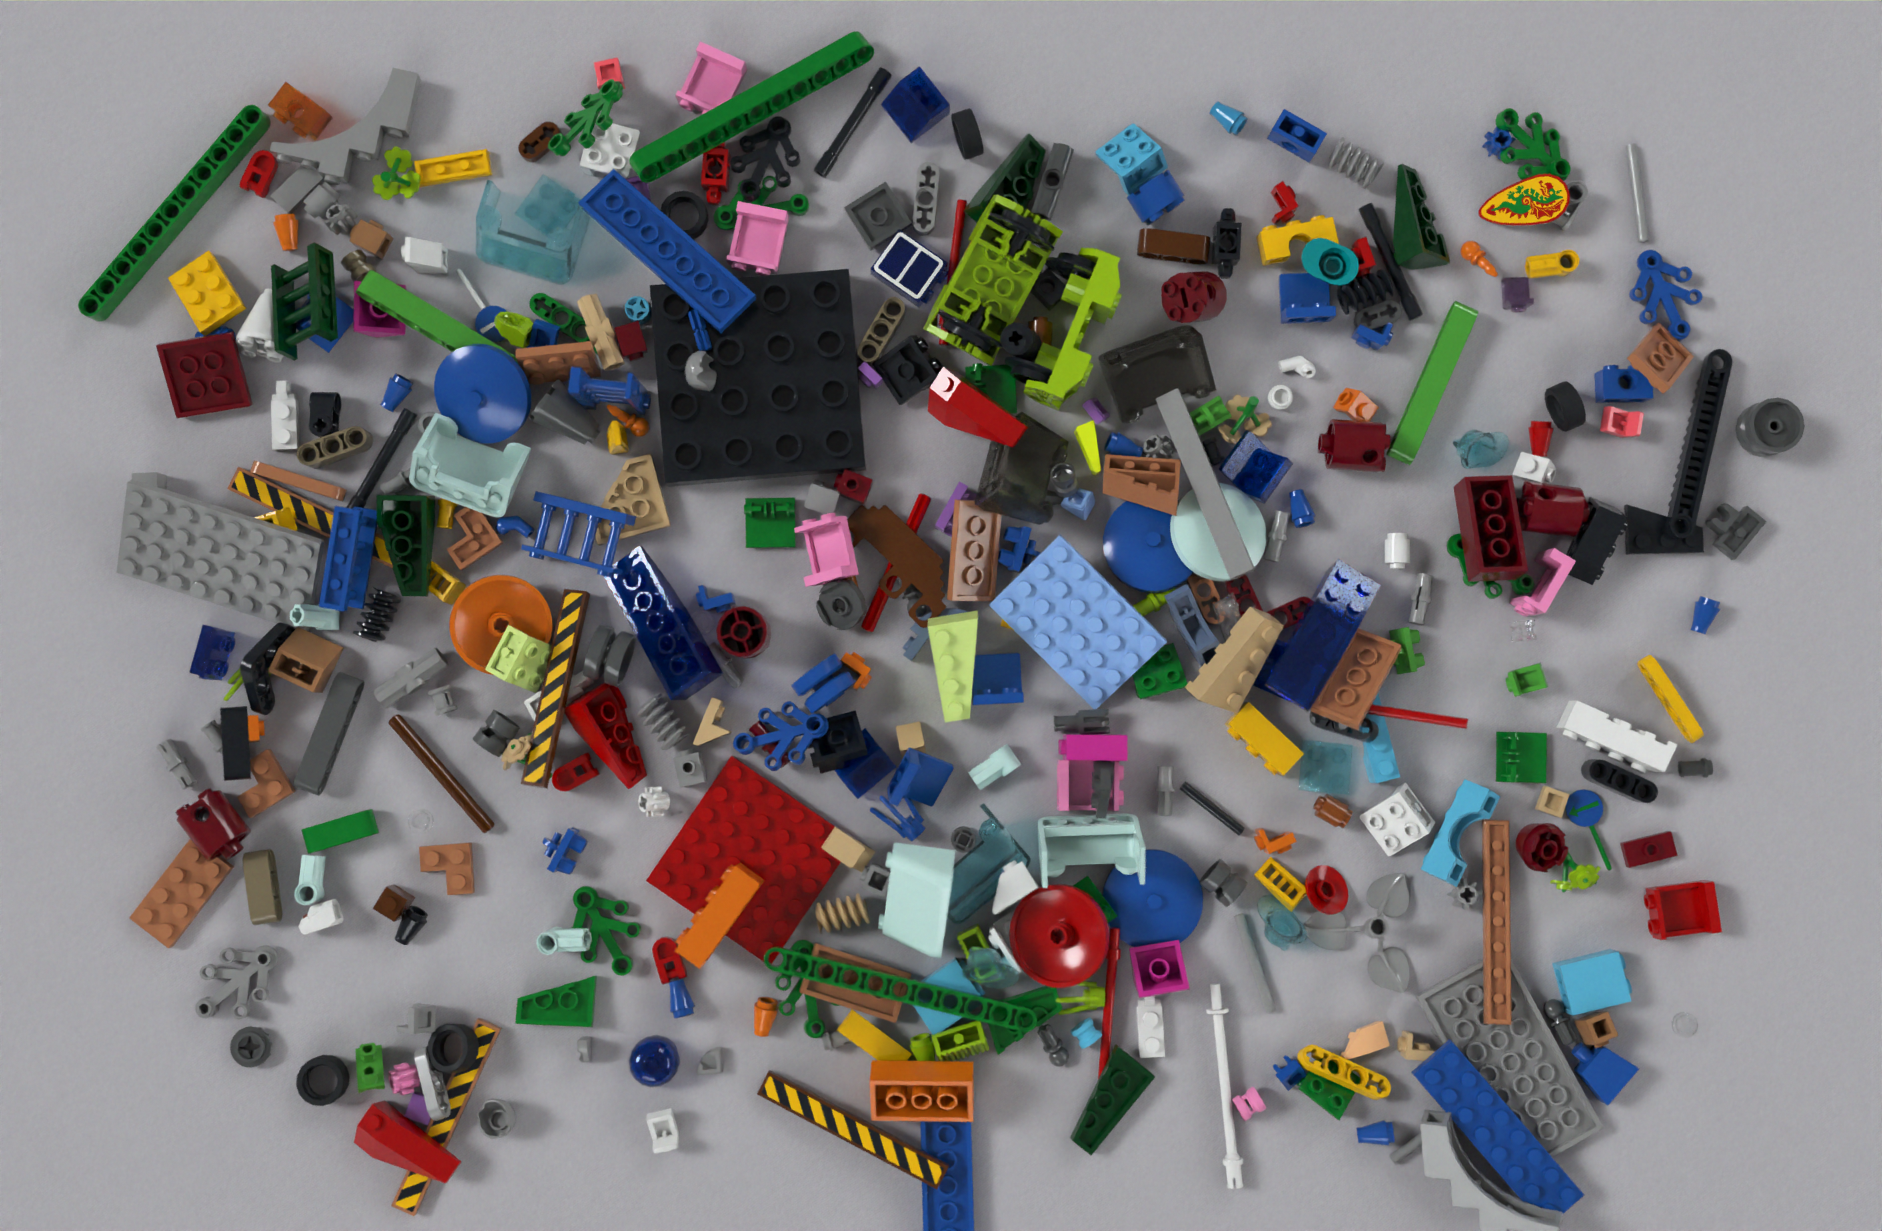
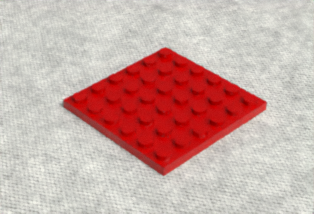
(765, 830)

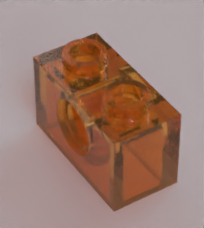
(289, 101)

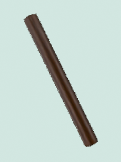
(441, 773)

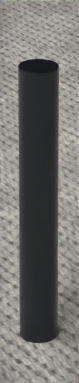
(1212, 808)

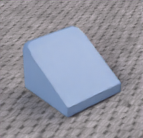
(1080, 503)

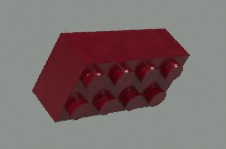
(1490, 528)

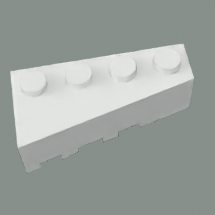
(1615, 738)

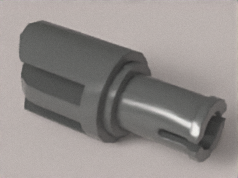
(1085, 722)

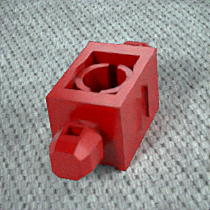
(713, 185)

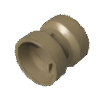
(357, 265)

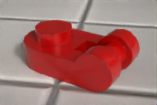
(263, 164)
(566, 777)
(664, 952)

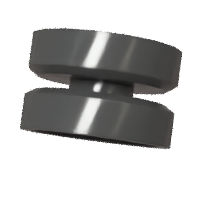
(1770, 427)
(609, 655)

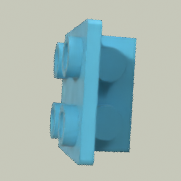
(1133, 158)

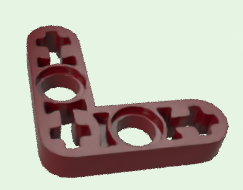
(1246, 585)

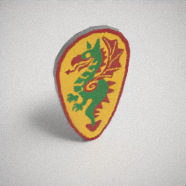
(1528, 202)

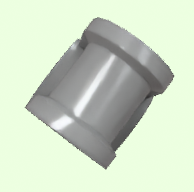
(1574, 204)

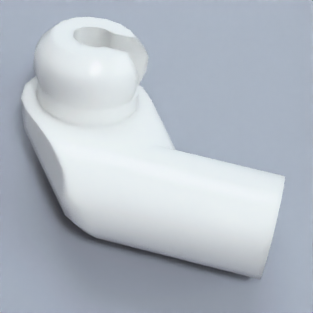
(1298, 364)

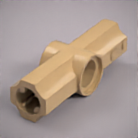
(600, 332)

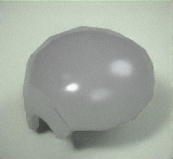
(699, 373)
(496, 1118)

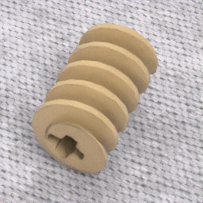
(841, 913)

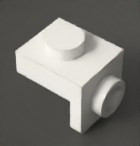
(1534, 468)
(663, 1130)

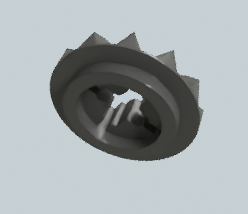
(244, 1056)

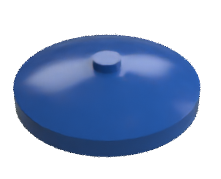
(483, 393)
(1141, 549)
(1162, 907)

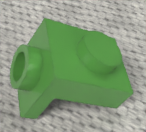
(1526, 679)

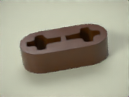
(535, 137)

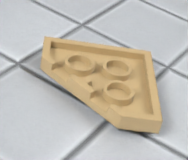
(636, 494)

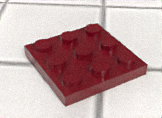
(204, 374)

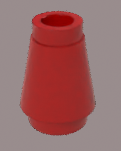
(1540, 437)

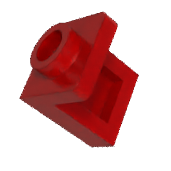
(1285, 199)

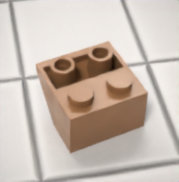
(306, 660)

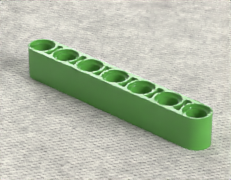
(419, 314)
(1432, 382)

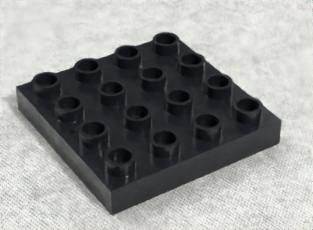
(781, 386)

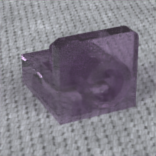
(1516, 294)

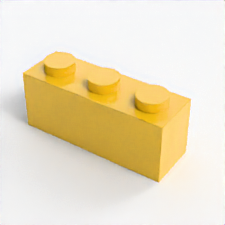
(1263, 739)

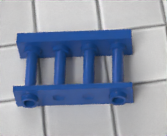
(594, 391)
(572, 510)
(348, 558)

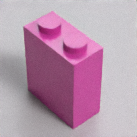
(1094, 747)

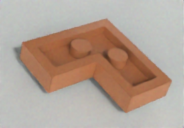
(479, 541)
(271, 787)
(457, 862)

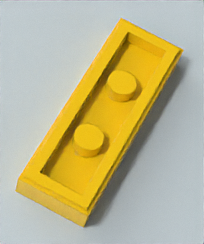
(453, 167)
(872, 1039)

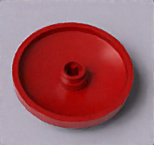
(1059, 935)

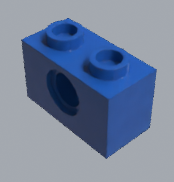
(1296, 135)
(1609, 388)

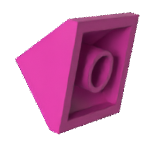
(372, 320)
(1158, 969)

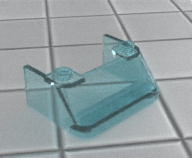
(546, 261)
(979, 871)

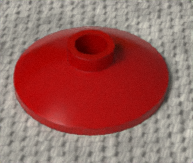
(1326, 889)

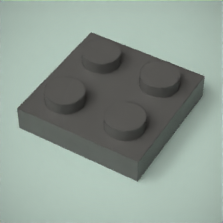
(877, 216)

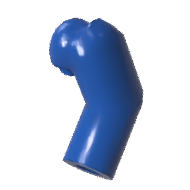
(510, 523)

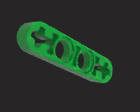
(573, 322)

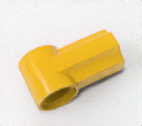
(1550, 264)

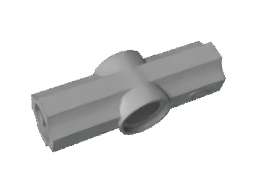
(410, 678)

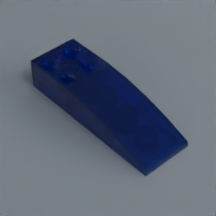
(663, 626)
(1322, 634)

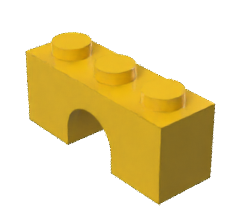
(1274, 241)

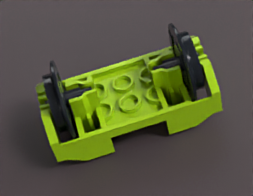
(993, 278)
(1094, 289)

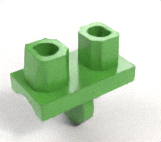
(1210, 415)
(1407, 660)
(369, 1067)

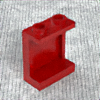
(1682, 909)

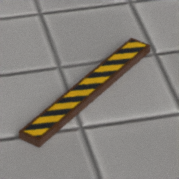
(555, 688)
(853, 1129)

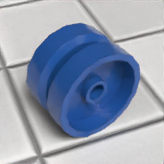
(821, 680)

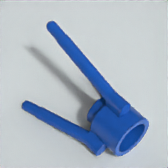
(910, 826)

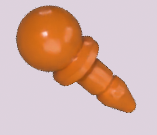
(1471, 251)
(638, 425)

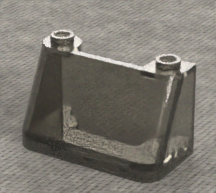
(1155, 367)
(1018, 477)

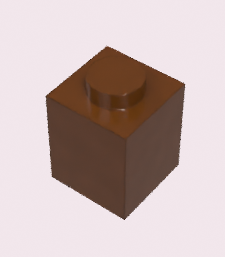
(393, 902)

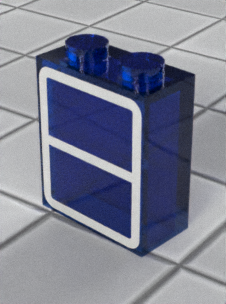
(910, 269)

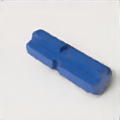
(701, 335)

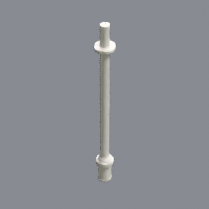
(1232, 1159)

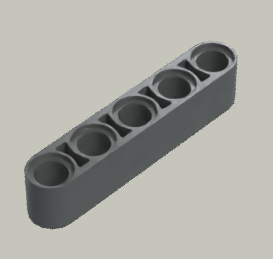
(329, 733)

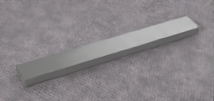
(1205, 484)

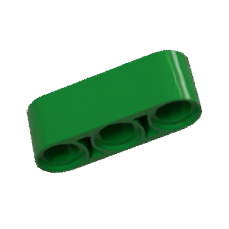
(340, 831)

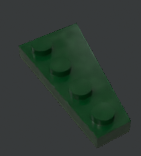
(1111, 1098)

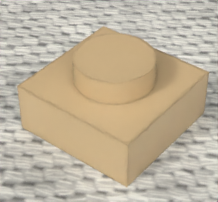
(1552, 801)

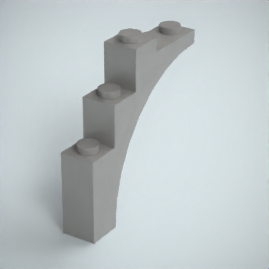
(364, 139)
(1470, 1188)

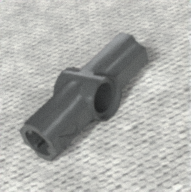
(1057, 168)

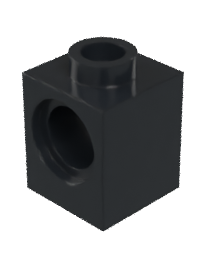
(1050, 299)

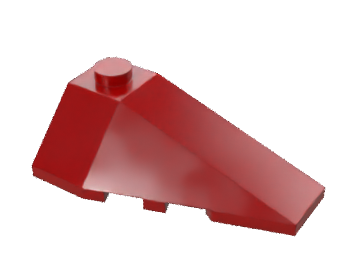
(970, 410)
(604, 726)
(399, 1142)

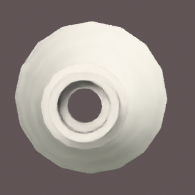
(257, 331)

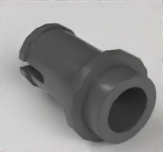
(1695, 768)

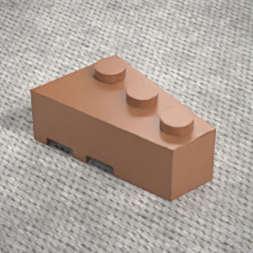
(1143, 481)

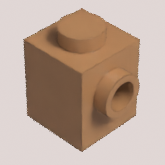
(371, 238)
(1596, 1029)

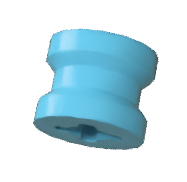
(635, 306)
(1086, 1033)

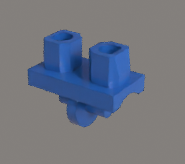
(1020, 538)
(571, 840)

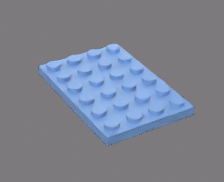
(1077, 622)

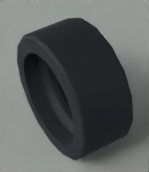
(967, 134)
(690, 197)
(1565, 406)
(469, 1051)
(306, 1091)

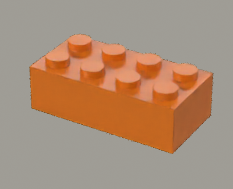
(720, 914)
(922, 1091)

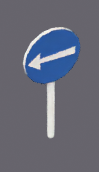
(485, 319)

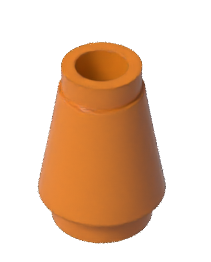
(287, 231)
(764, 1015)

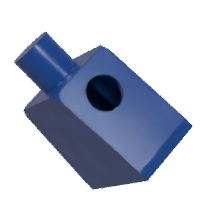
(1602, 1071)

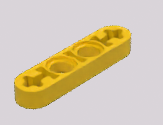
(1670, 698)
(1344, 1070)

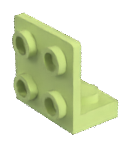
(520, 659)

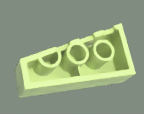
(954, 657)

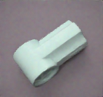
(315, 616)
(999, 764)
(311, 876)
(565, 940)

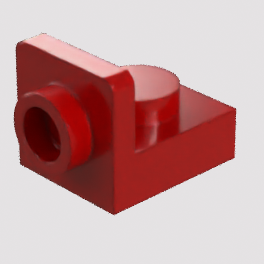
(1365, 257)

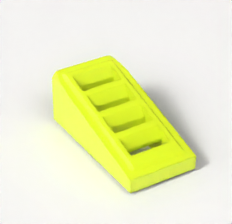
(1088, 443)

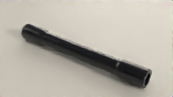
(831, 155)
(1407, 298)
(399, 430)

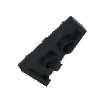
(1648, 534)

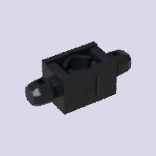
(1233, 230)

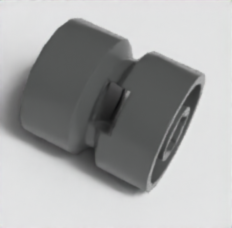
(496, 733)
(1223, 883)

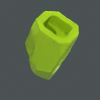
(514, 328)

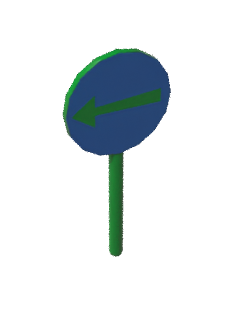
(1584, 810)

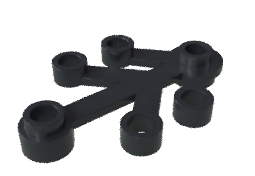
(765, 156)

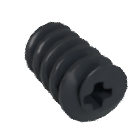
(1363, 290)
(1020, 341)
(377, 615)

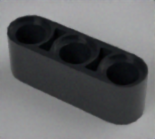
(235, 743)
(1630, 785)

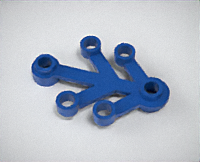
(1662, 291)
(785, 735)

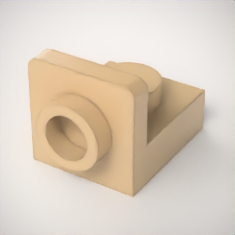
(1419, 1051)

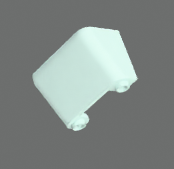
(466, 469)
(918, 897)

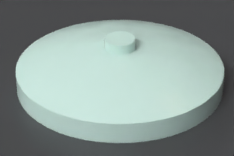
(1195, 542)

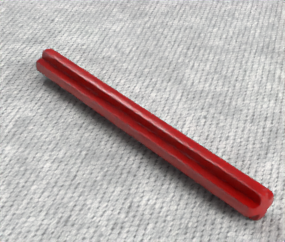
(880, 597)

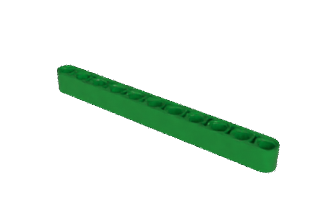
(751, 107)
(163, 218)
(911, 997)

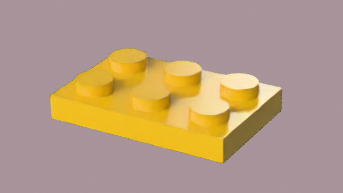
(207, 293)

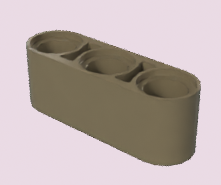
(882, 319)
(323, 447)
(262, 887)

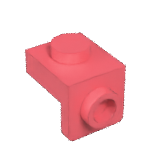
(608, 70)
(1621, 422)

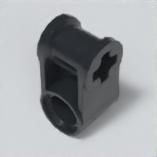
(324, 410)

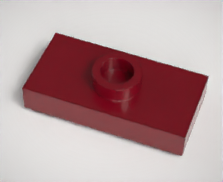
(1648, 849)

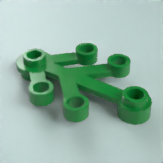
(586, 119)
(1535, 147)
(765, 192)
(1517, 585)
(601, 926)
(794, 995)

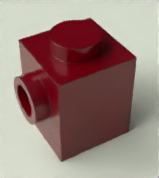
(631, 341)
(853, 486)

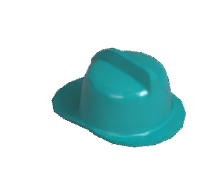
(1330, 261)

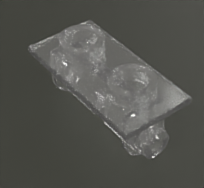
(1227, 614)

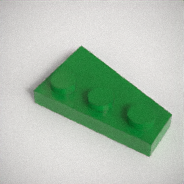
(1040, 1001)
(560, 1006)

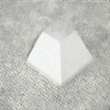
(1012, 886)

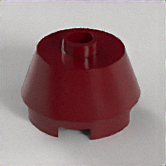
(1541, 846)

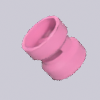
(1253, 1100)

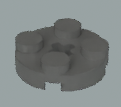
(854, 604)

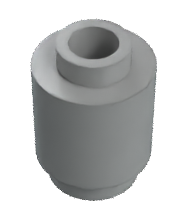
(321, 200)

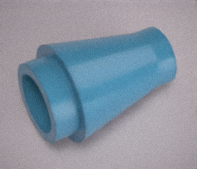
(1229, 118)

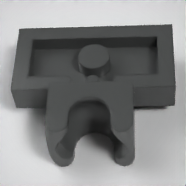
(1735, 529)
(1101, 784)

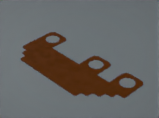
(910, 556)

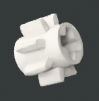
(654, 801)

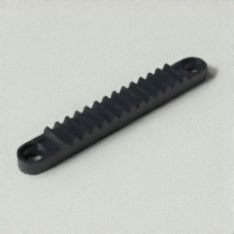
(1698, 444)

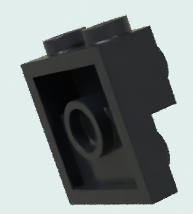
(908, 368)
(840, 743)

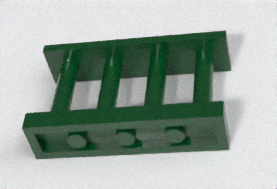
(321, 306)

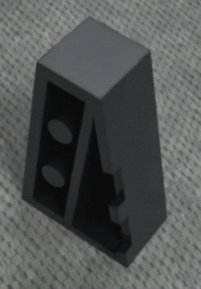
(1596, 541)

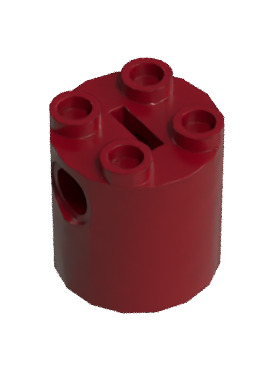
(1193, 296)
(1354, 445)
(1552, 509)
(743, 632)
(222, 829)

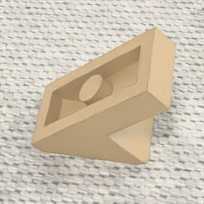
(708, 730)
(910, 736)
(848, 849)

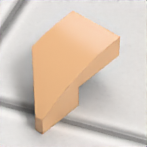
(1366, 1040)

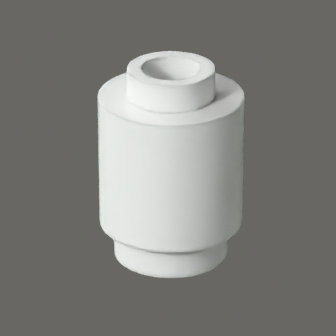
(1397, 550)

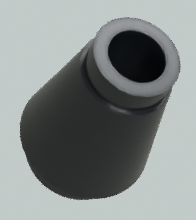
(410, 924)

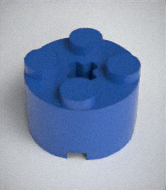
(1155, 196)

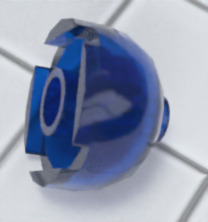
(654, 1061)

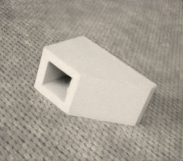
(425, 256)

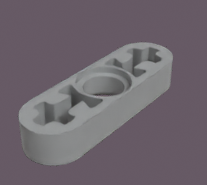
(934, 181)
(432, 1086)

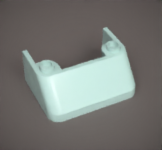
(1089, 842)

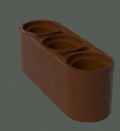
(1173, 246)

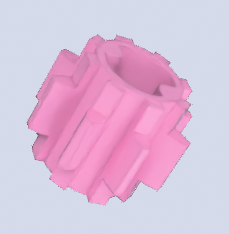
(403, 1079)

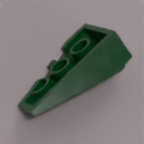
(1012, 179)
(1414, 233)
(409, 535)

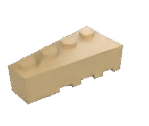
(1237, 661)

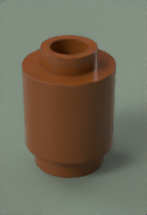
(1042, 328)
(1332, 811)

